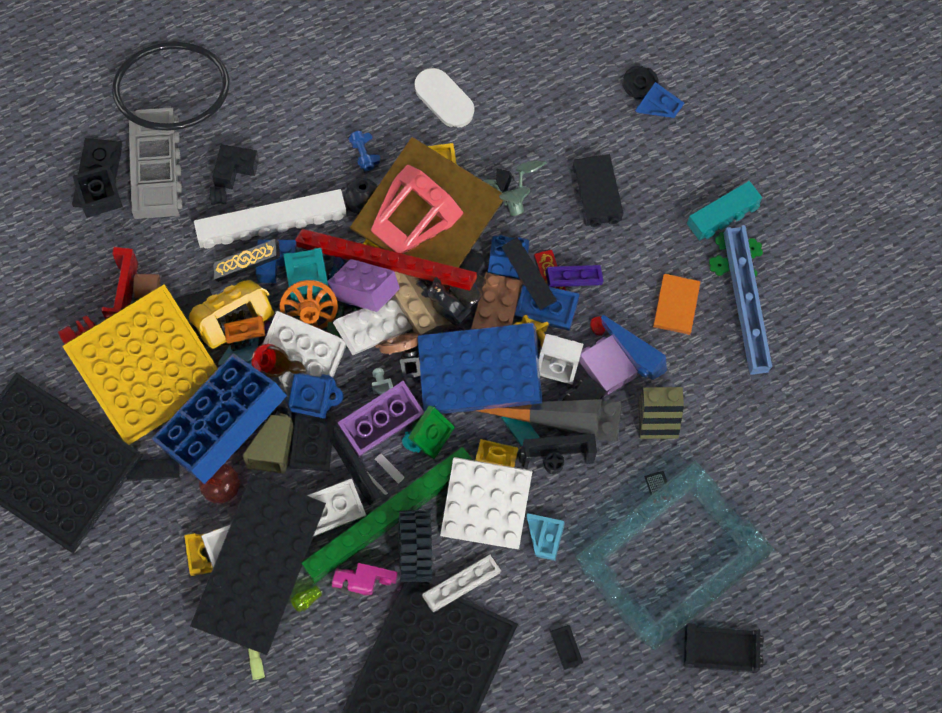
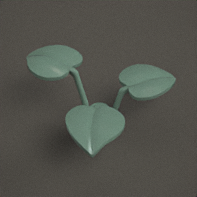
(514, 198)

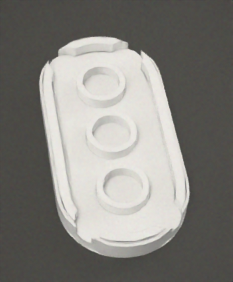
(444, 97)

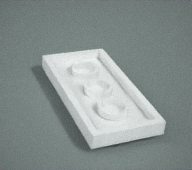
(369, 328)

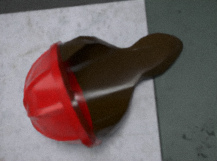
(274, 361)

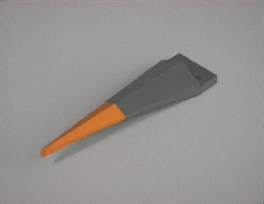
(574, 416)

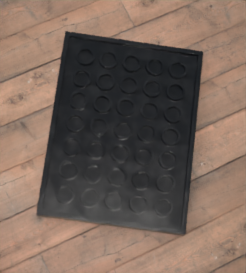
(57, 464)
(431, 658)

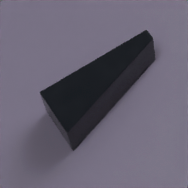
(503, 180)

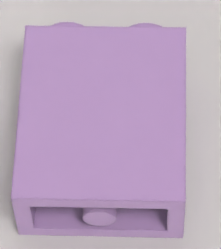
(607, 364)

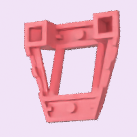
(441, 204)

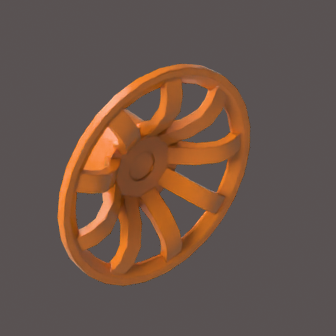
(309, 308)

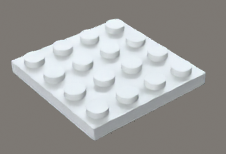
(305, 343)
(486, 503)

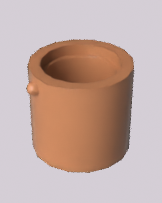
(145, 284)

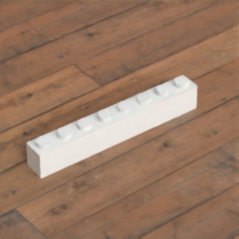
(270, 218)

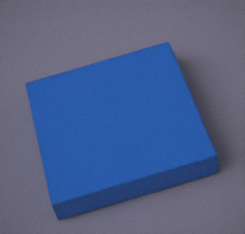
(310, 395)

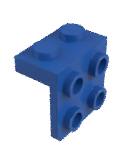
(498, 261)

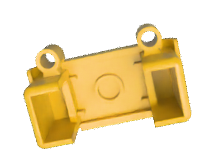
(204, 315)

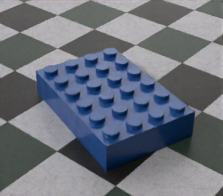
(480, 369)
(219, 417)

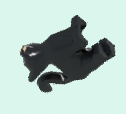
(443, 301)

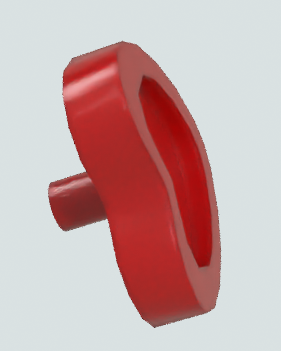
(596, 326)

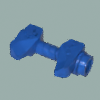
(365, 160)

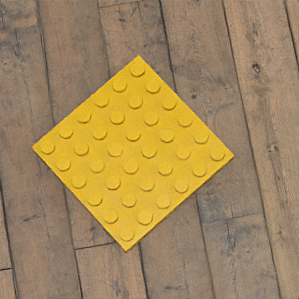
(142, 363)

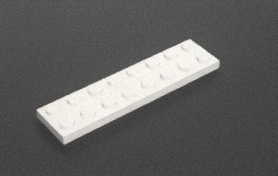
(341, 508)

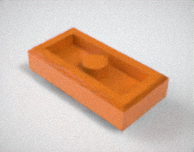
(244, 329)

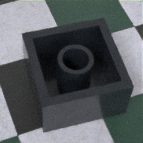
(97, 191)

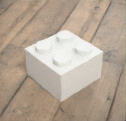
(559, 358)

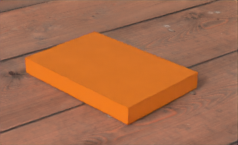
(676, 304)

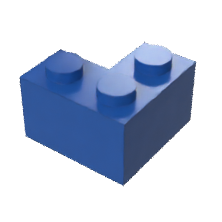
(268, 272)

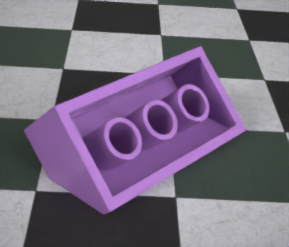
(381, 419)

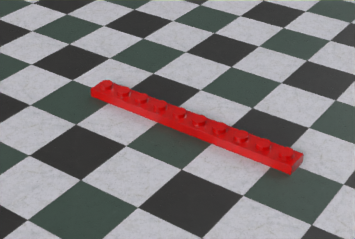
(387, 259)

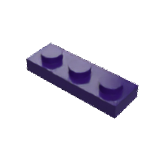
(574, 276)

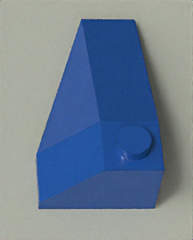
(643, 356)

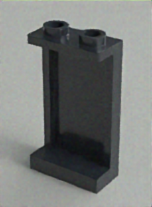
(598, 190)
(563, 444)
(722, 649)

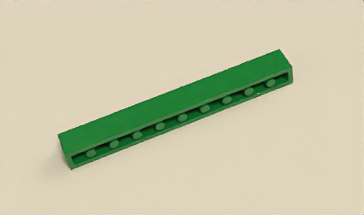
(380, 520)

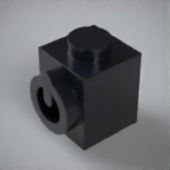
(410, 363)

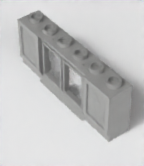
(154, 166)

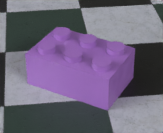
(364, 285)

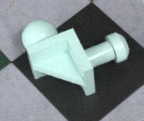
(381, 385)

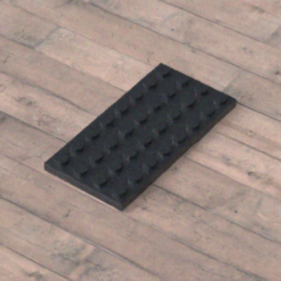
(258, 565)

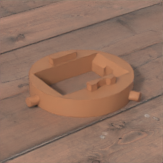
(399, 343)

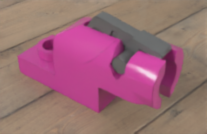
(362, 581)

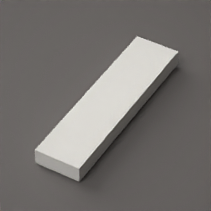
(461, 583)

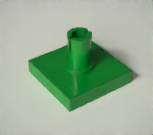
(431, 432)

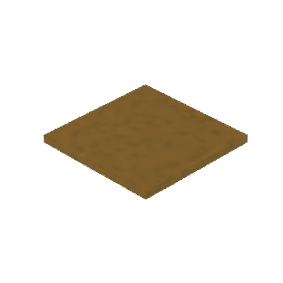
(471, 194)

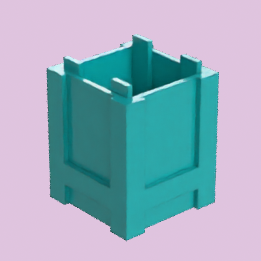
(306, 266)

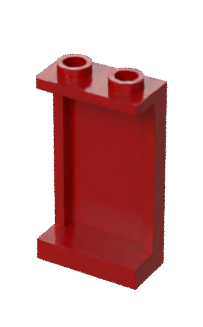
(127, 262)

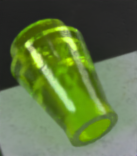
(304, 599)

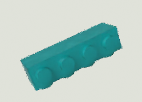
(724, 210)

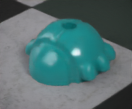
(408, 444)

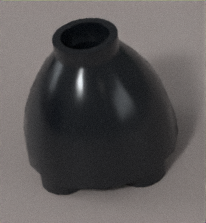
(359, 193)

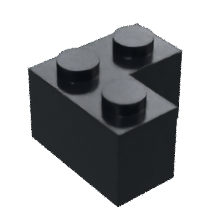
(233, 161)

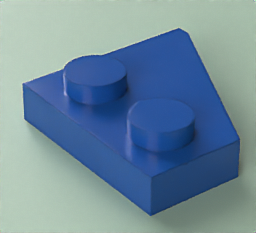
(660, 103)

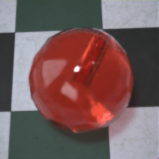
(221, 486)

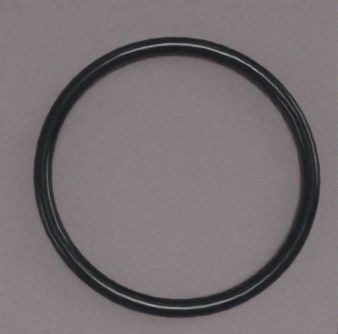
(178, 125)

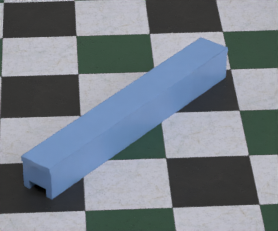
(747, 300)

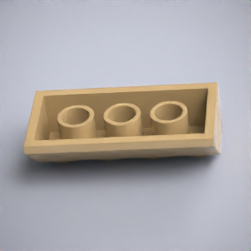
(417, 308)

